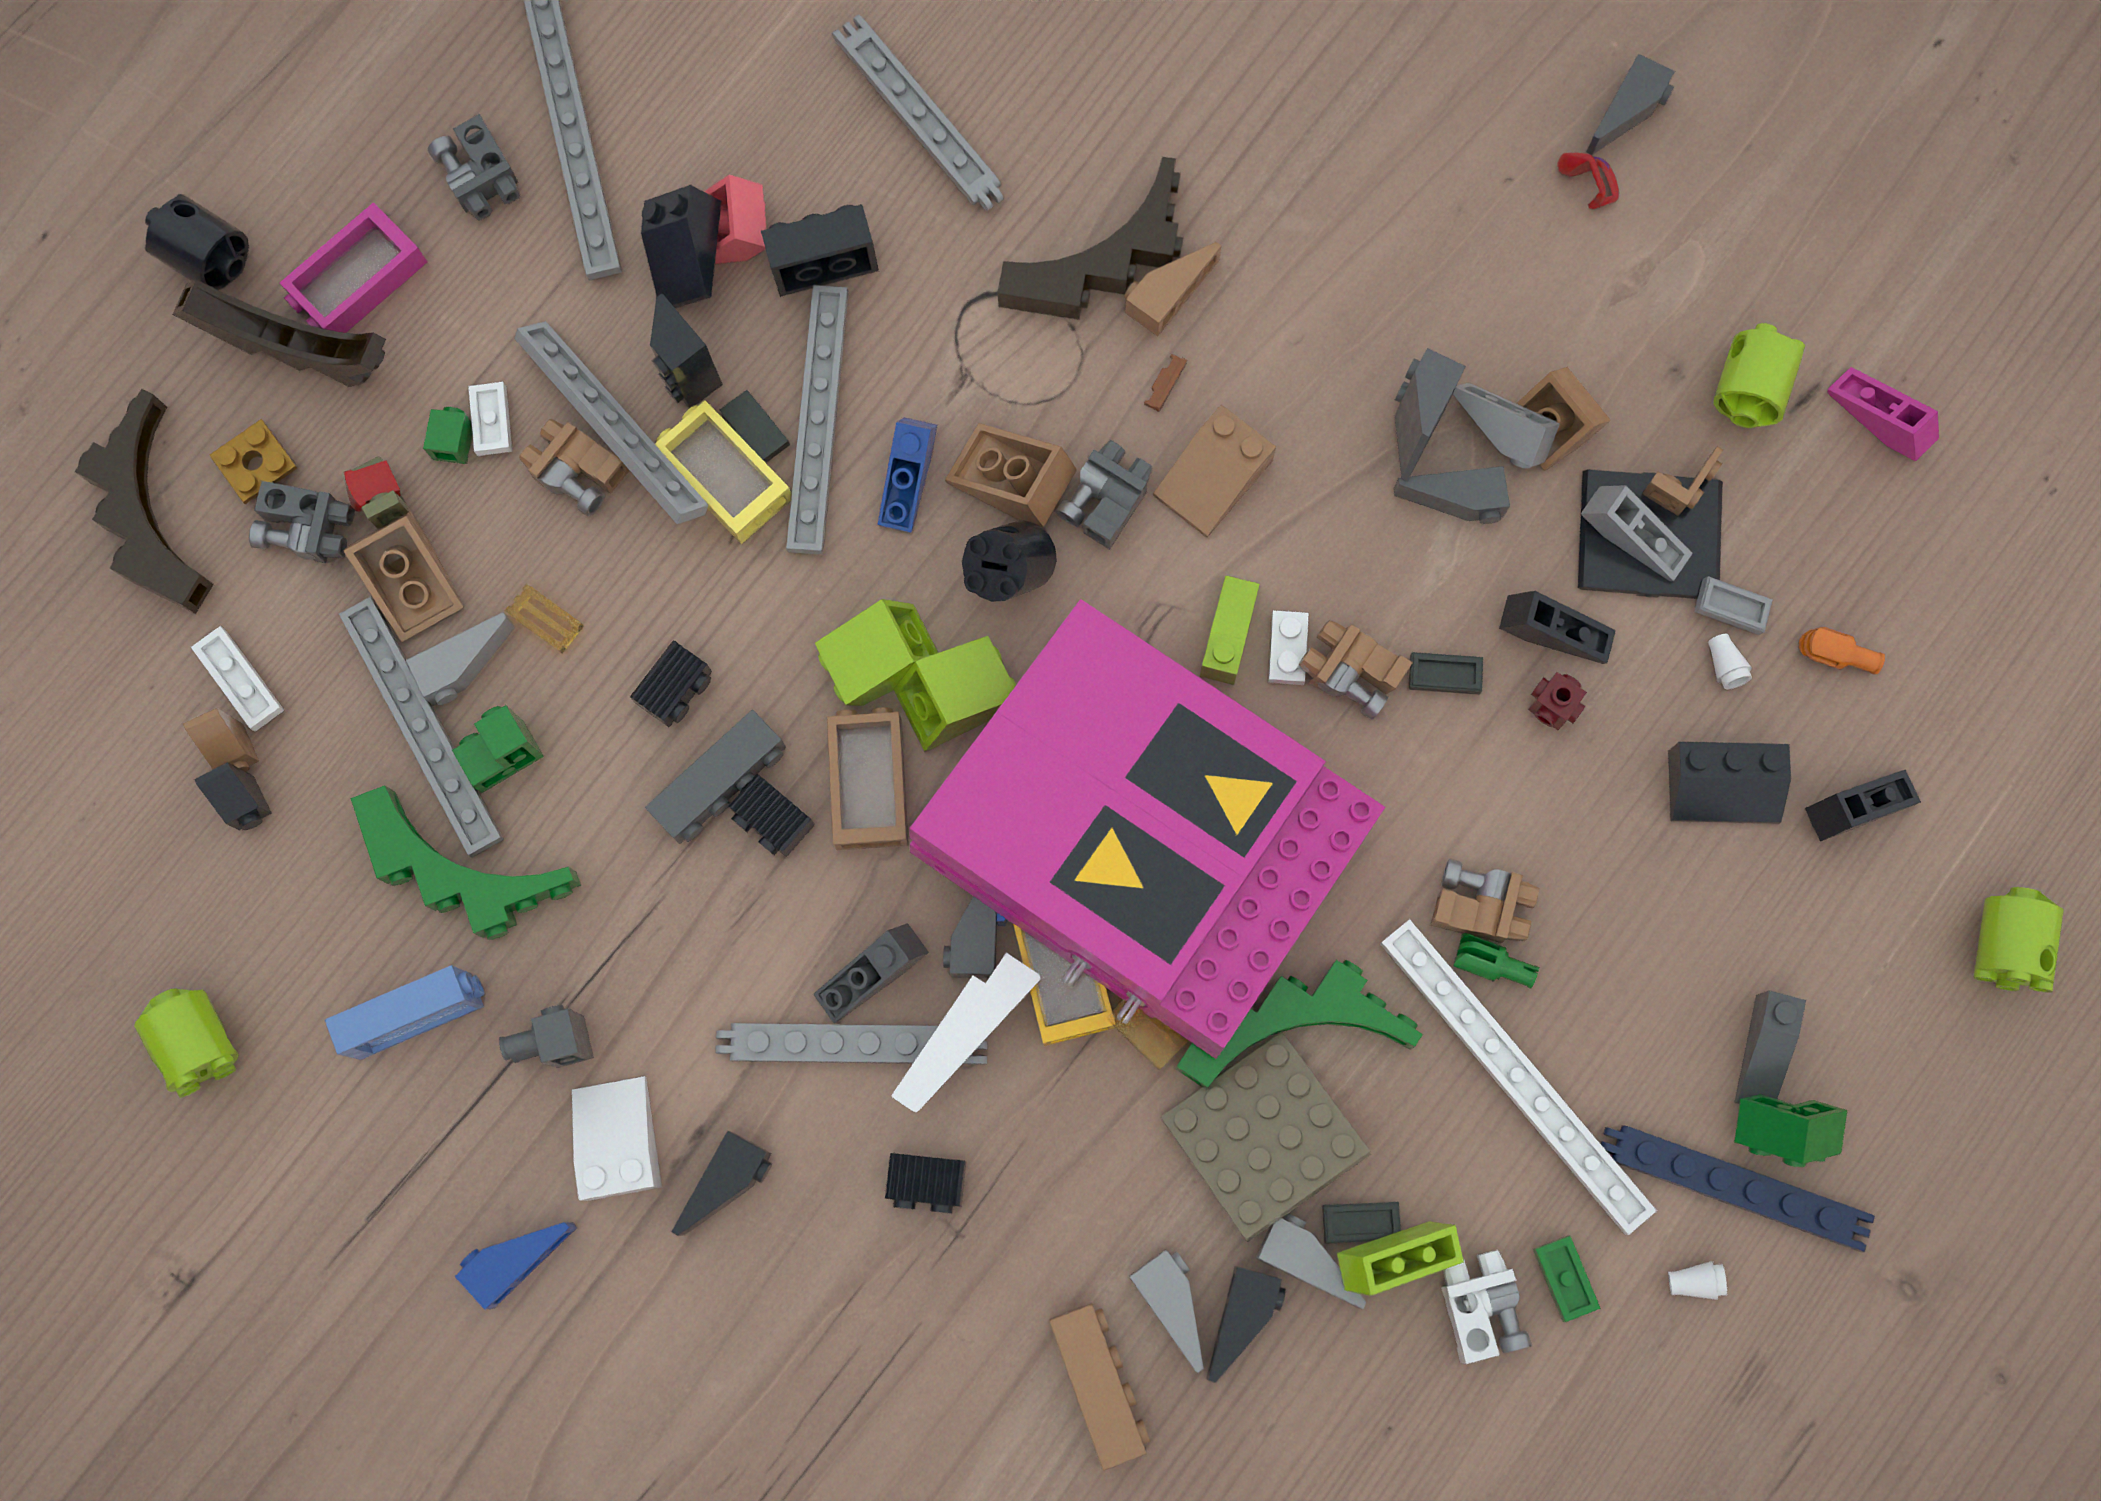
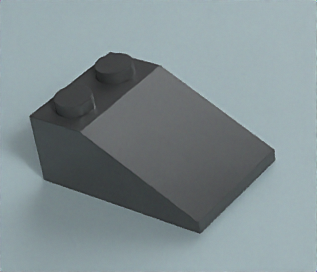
(1423, 405)

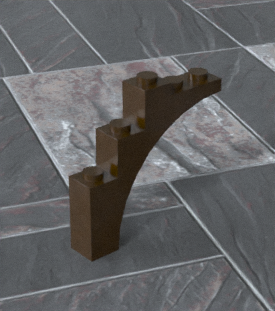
(1065, 284)
(336, 354)
(127, 510)

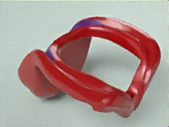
(1575, 164)

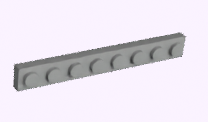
(817, 420)
(611, 422)
(420, 727)

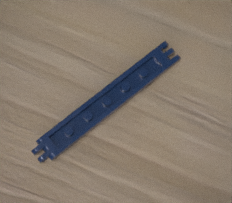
(1738, 1186)

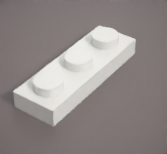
(237, 678)

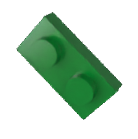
(1566, 1278)

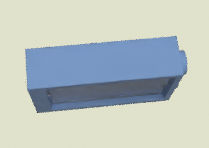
(405, 1012)

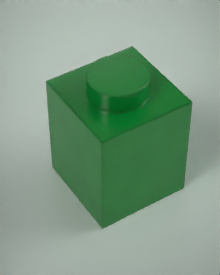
(448, 435)

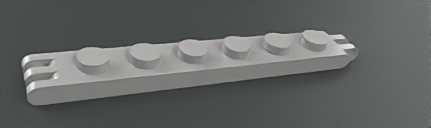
(919, 113)
(829, 1043)

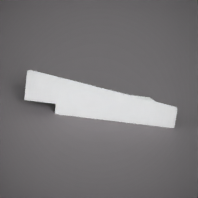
(964, 1028)

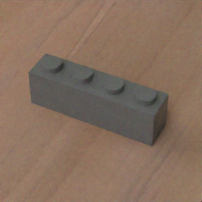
(716, 777)

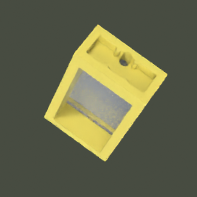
(724, 471)

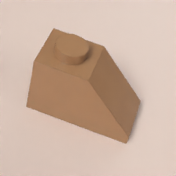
(222, 740)

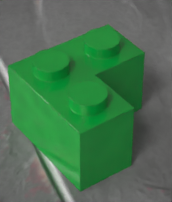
(497, 750)
(1791, 1131)

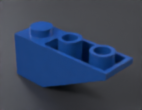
(906, 473)

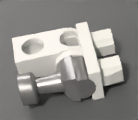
(1475, 1300)

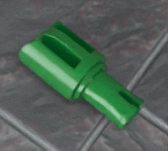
(1492, 961)

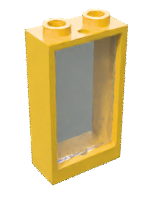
(1058, 1001)

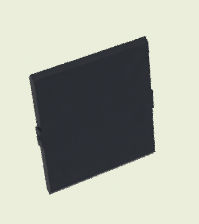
(1612, 569)

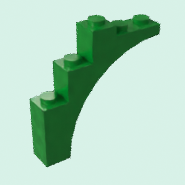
(489, 899)
(1289, 1006)

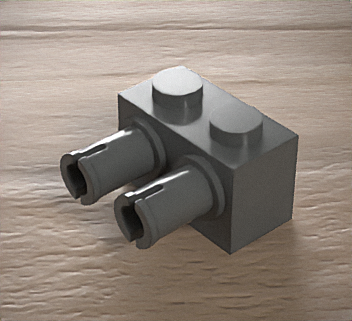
(556, 1037)

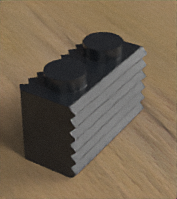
(672, 684)
(771, 816)
(925, 1181)

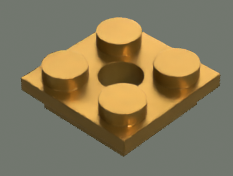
(237, 453)

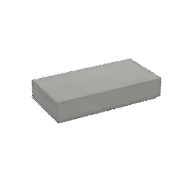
(1733, 605)

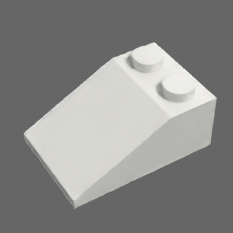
(614, 1140)

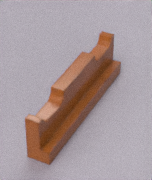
(1165, 382)

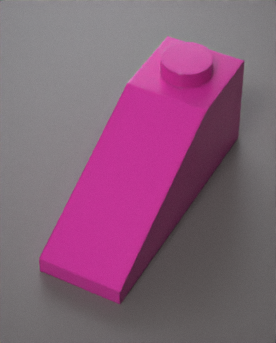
(1887, 413)

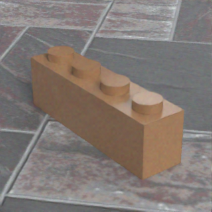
(1098, 1386)

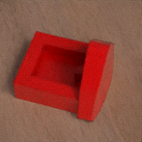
(368, 482)

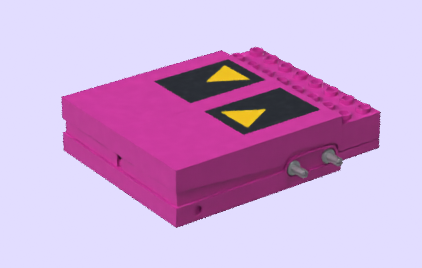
(1144, 828)

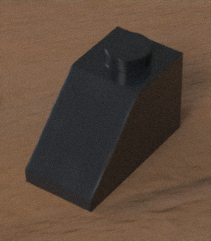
(234, 796)

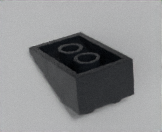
(681, 243)

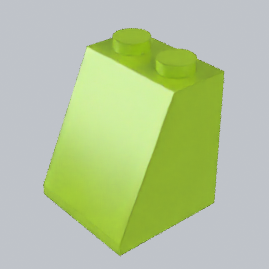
(874, 651)
(954, 691)

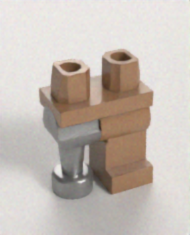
(567, 457)
(1354, 656)
(1493, 908)

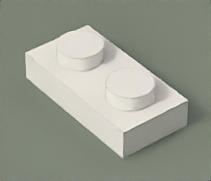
(490, 418)
(1287, 647)

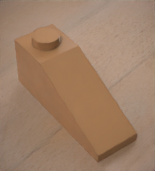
(1167, 288)

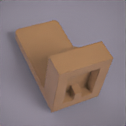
(1670, 493)

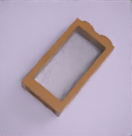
(867, 779)

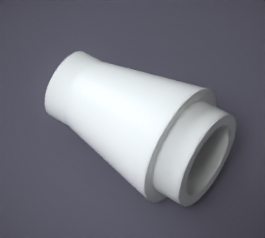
(1729, 663)
(1699, 1281)

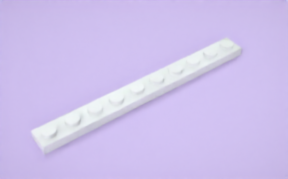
(1518, 1078)

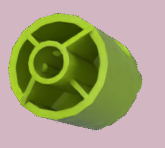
(1758, 376)
(2019, 940)
(186, 1039)

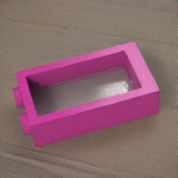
(353, 272)

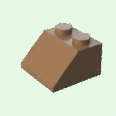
(1568, 403)

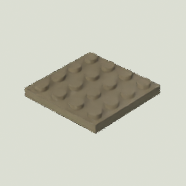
(1265, 1136)

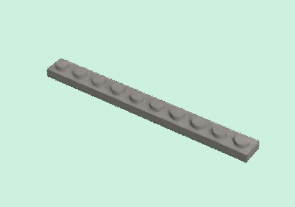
(573, 138)

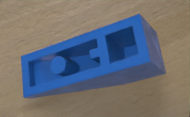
(500, 1268)

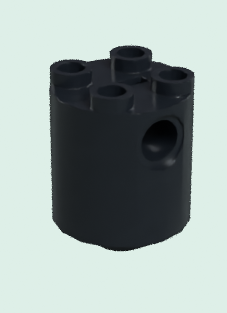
(196, 242)
(1008, 561)

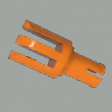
(1839, 650)

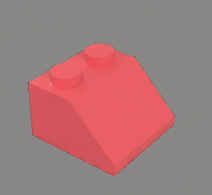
(740, 219)

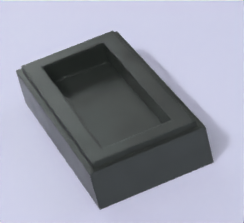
(754, 426)
(1446, 673)
(1360, 1221)

